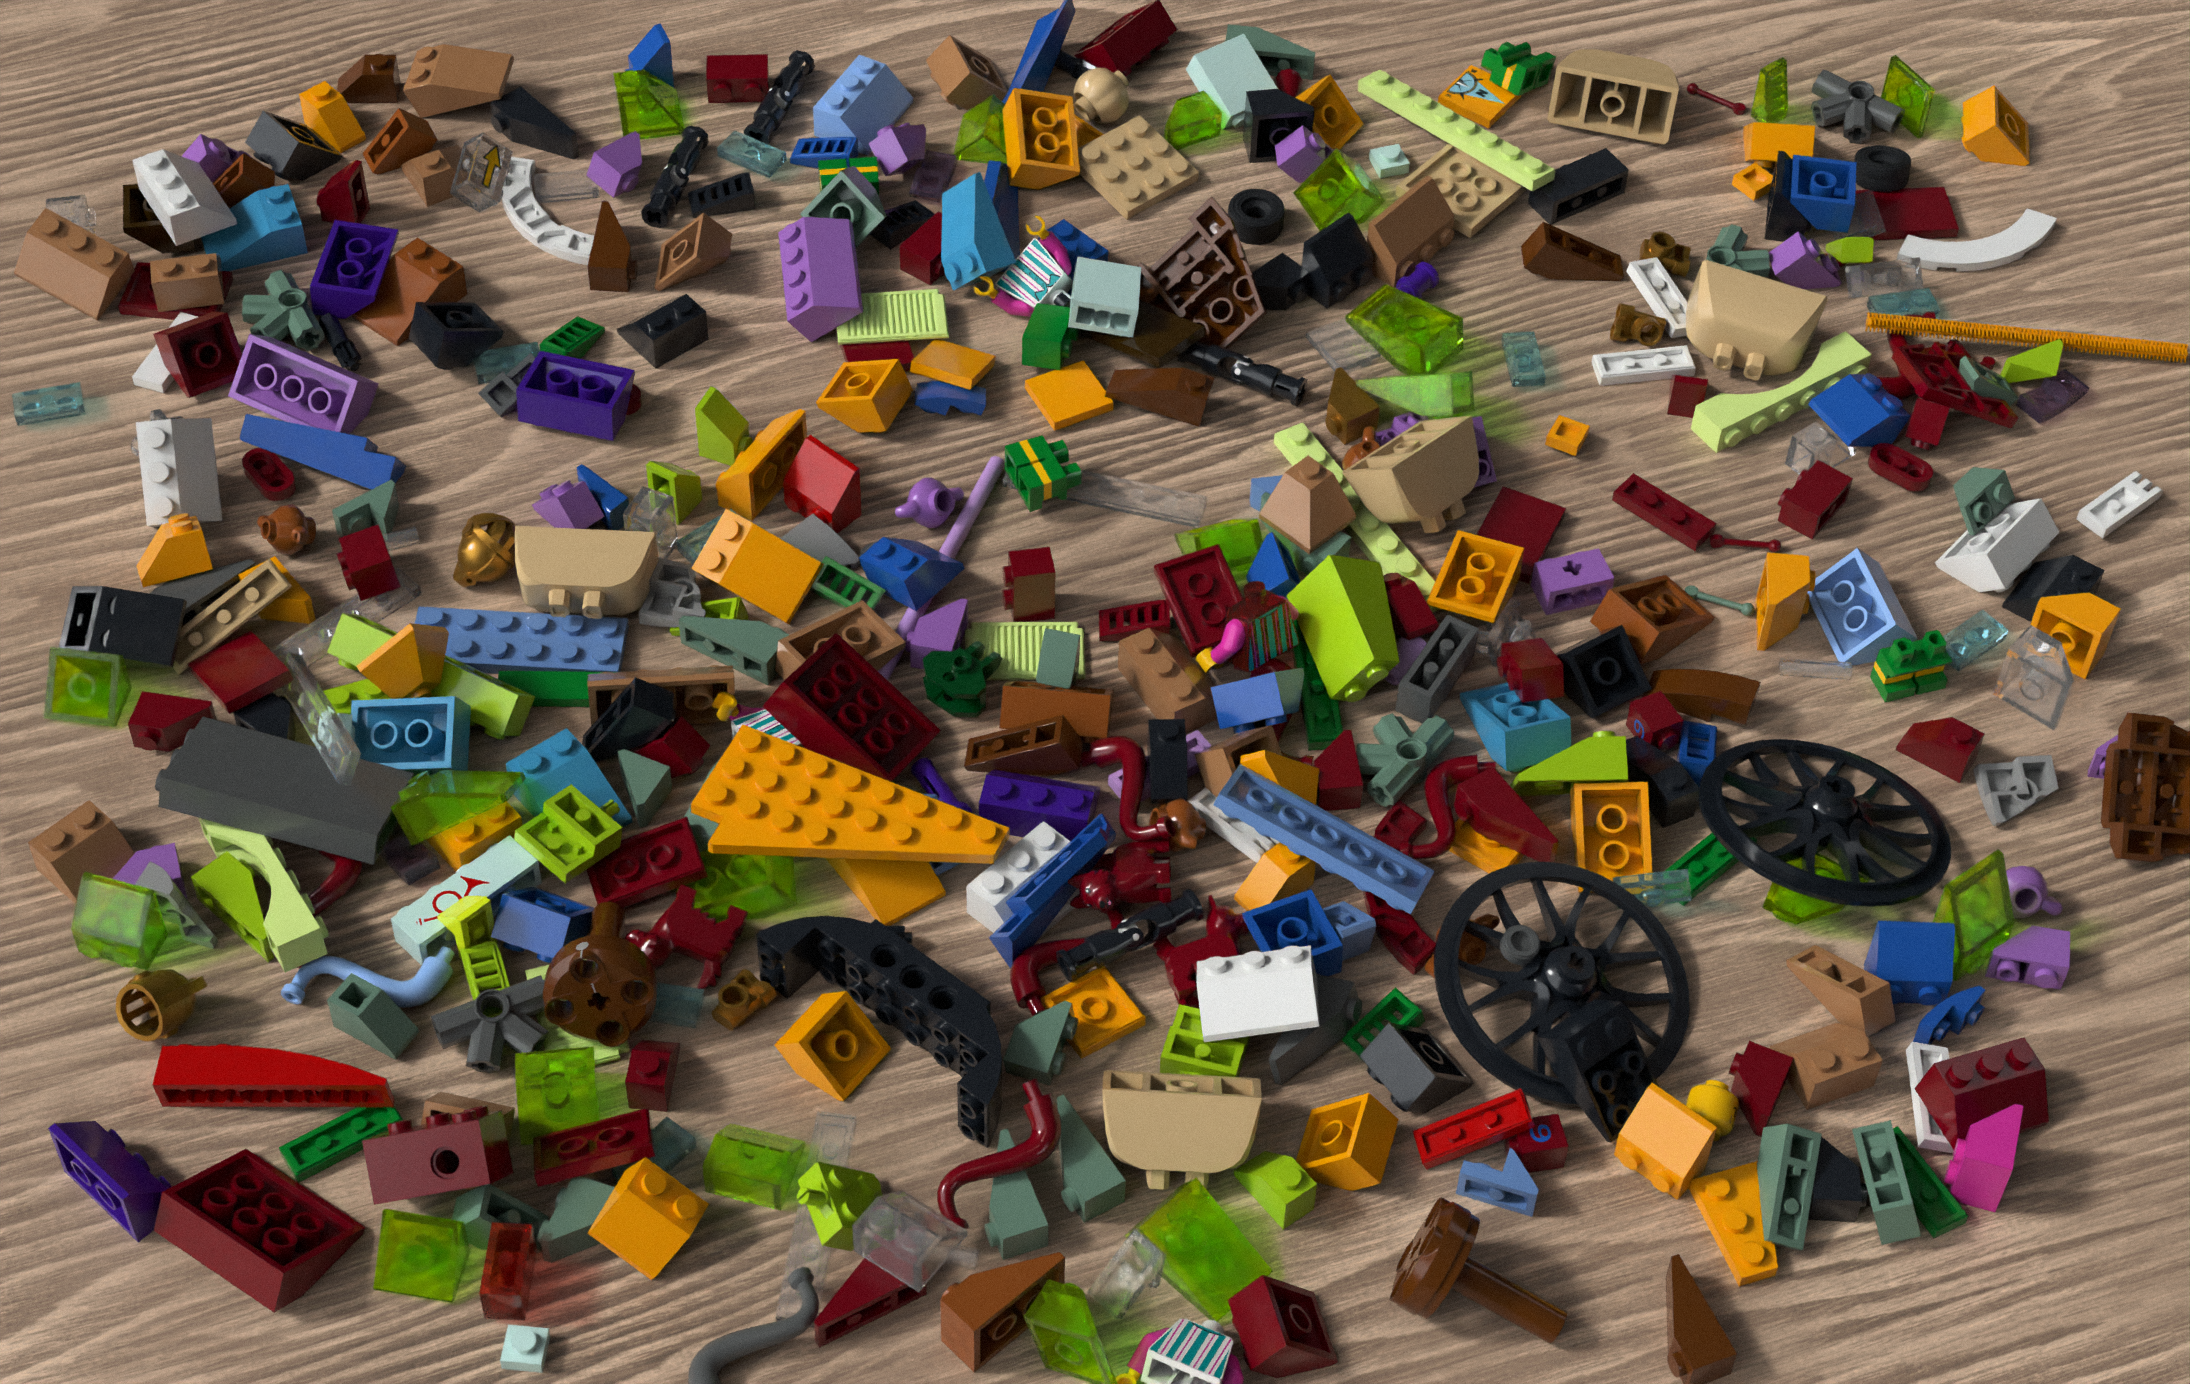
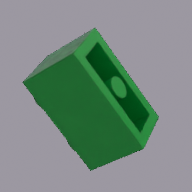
(1048, 337)

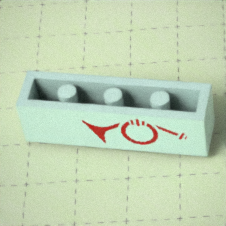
(497, 871)

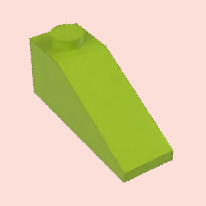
(230, 894)

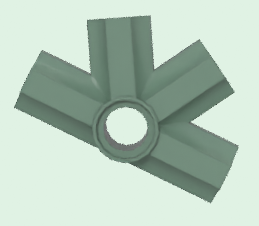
(1729, 252)
(283, 312)
(1401, 756)

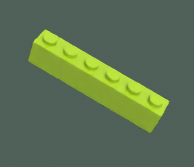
(492, 702)

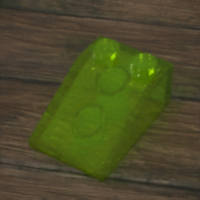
(1408, 330)
(1426, 394)
(449, 798)
(750, 882)
(1980, 910)
(1203, 1249)

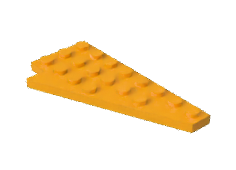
(803, 804)

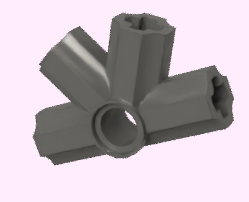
(1853, 104)
(489, 1034)

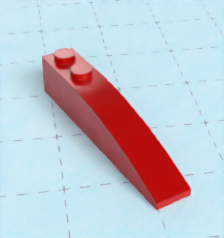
(262, 1078)

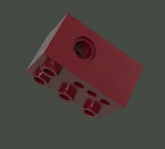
(437, 1155)

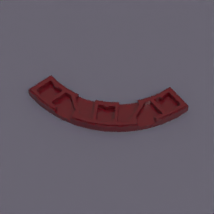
(1393, 926)

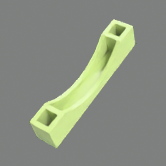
(1733, 417)
(289, 923)

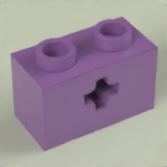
(1571, 581)

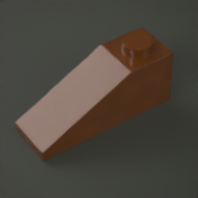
(610, 256)
(1568, 257)
(1165, 391)
(1028, 749)
(1695, 1339)

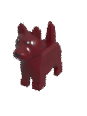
(1131, 877)
(692, 934)
(1222, 939)

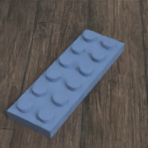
(530, 640)
(1324, 839)

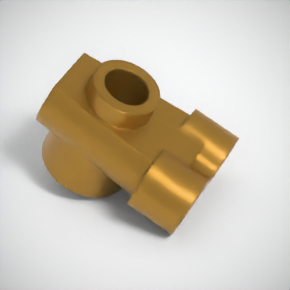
(1671, 255)
(1631, 323)
(741, 999)

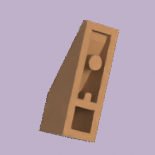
(1845, 989)

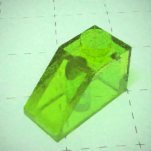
(1193, 121)

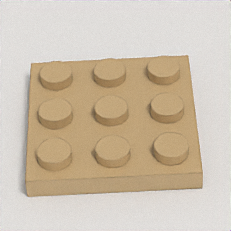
(1134, 167)
(1469, 187)

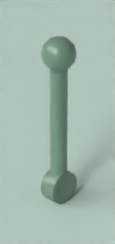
(1747, 608)

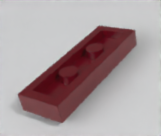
(1664, 512)

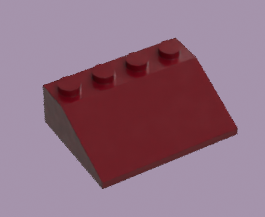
(851, 712)
(256, 1228)

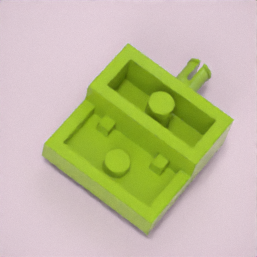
(571, 833)
(1189, 1054)
(836, 1200)

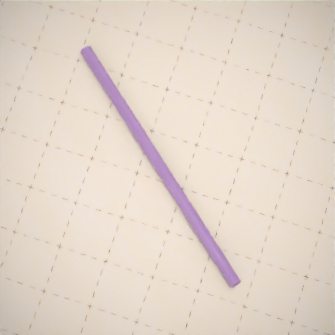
(952, 545)

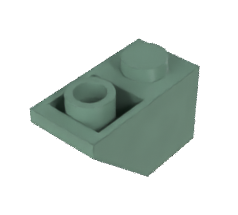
(1982, 496)
(371, 1016)
(1039, 1043)
(573, 1217)

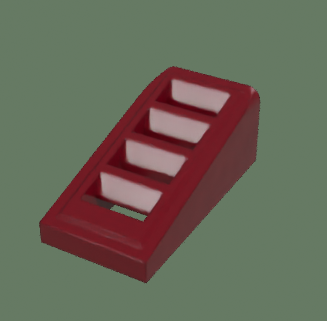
(1154, 614)

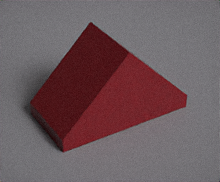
(1685, 395)

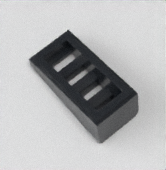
(731, 196)
(892, 232)

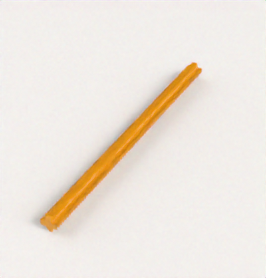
(2026, 335)

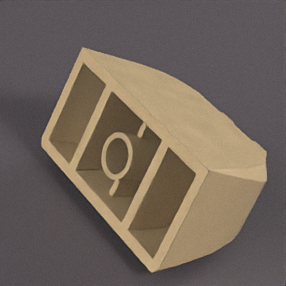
(1614, 95)
(1750, 320)
(1420, 474)
(584, 569)
(1180, 1122)

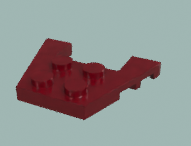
(1938, 380)

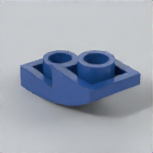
(938, 396)
(1951, 1015)

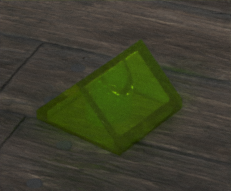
(982, 133)
(86, 686)
(421, 1255)

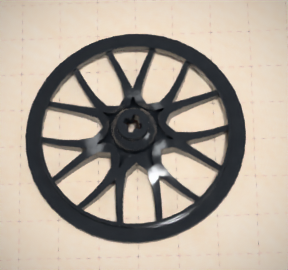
(1824, 817)
(1547, 980)

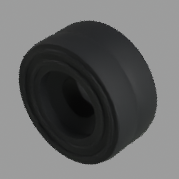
(1882, 168)
(1259, 203)

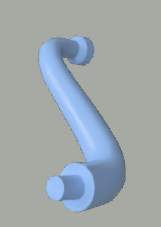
(409, 993)

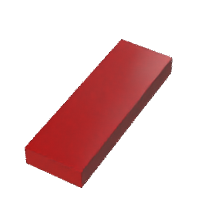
(1474, 1129)

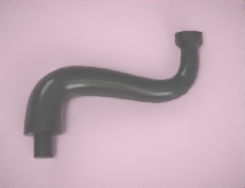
(732, 1346)

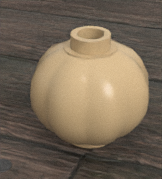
(1101, 95)

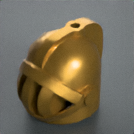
(480, 553)
(166, 998)

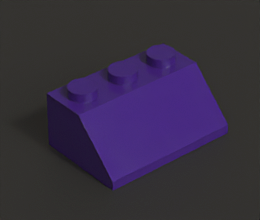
(351, 268)
(575, 395)
(1028, 800)
(110, 1174)

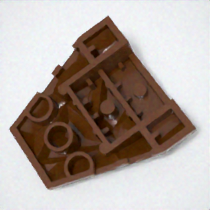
(1206, 279)
(2147, 789)

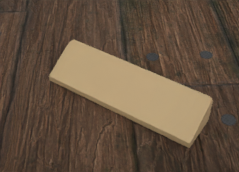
(229, 613)

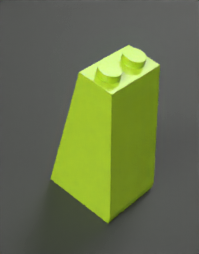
(1347, 625)

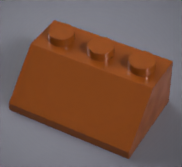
(1084, 707)

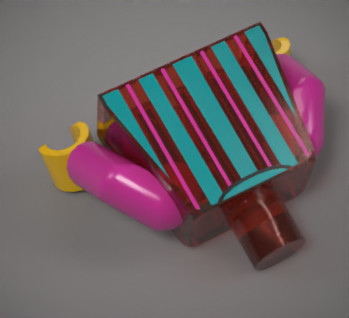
(1254, 631)

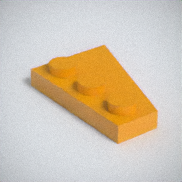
(1734, 1216)

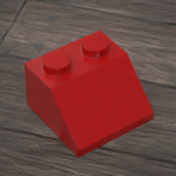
(823, 485)

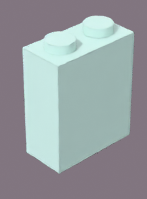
(1227, 74)
(1105, 297)

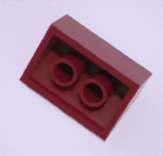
(1130, 39)
(1984, 1083)

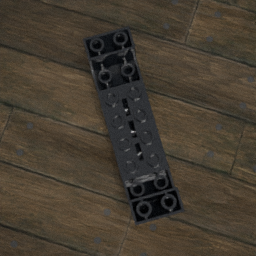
(904, 992)

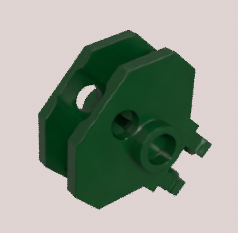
(961, 677)

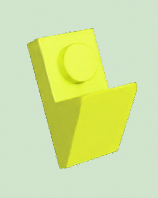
(469, 921)

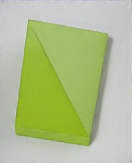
(2034, 363)

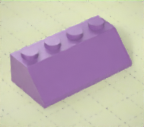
(820, 274)
(300, 386)

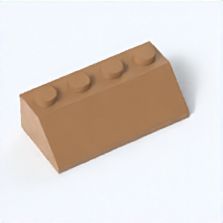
(692, 688)

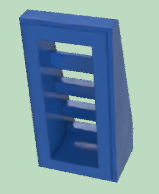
(828, 148)
(610, 500)
(1696, 754)

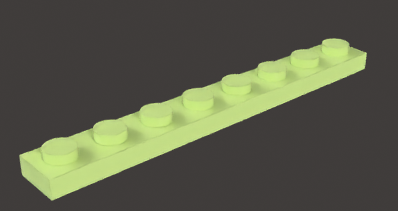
(1456, 130)
(1367, 531)

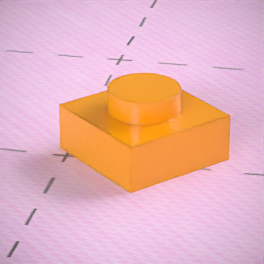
(1753, 181)
(1567, 435)

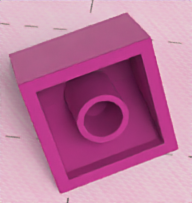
(1985, 1159)

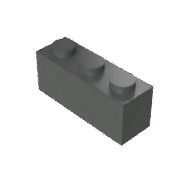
(1436, 669)

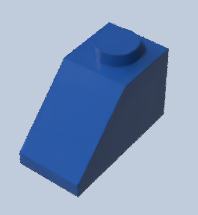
(654, 55)
(1274, 567)

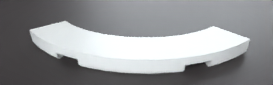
(534, 222)
(1982, 253)

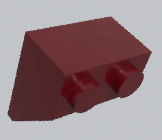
(200, 352)
(1281, 1328)

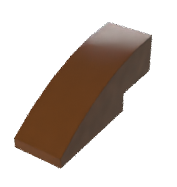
(1706, 693)

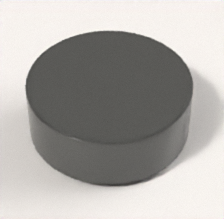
(1520, 944)

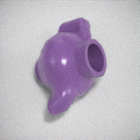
(929, 503)
(2030, 893)

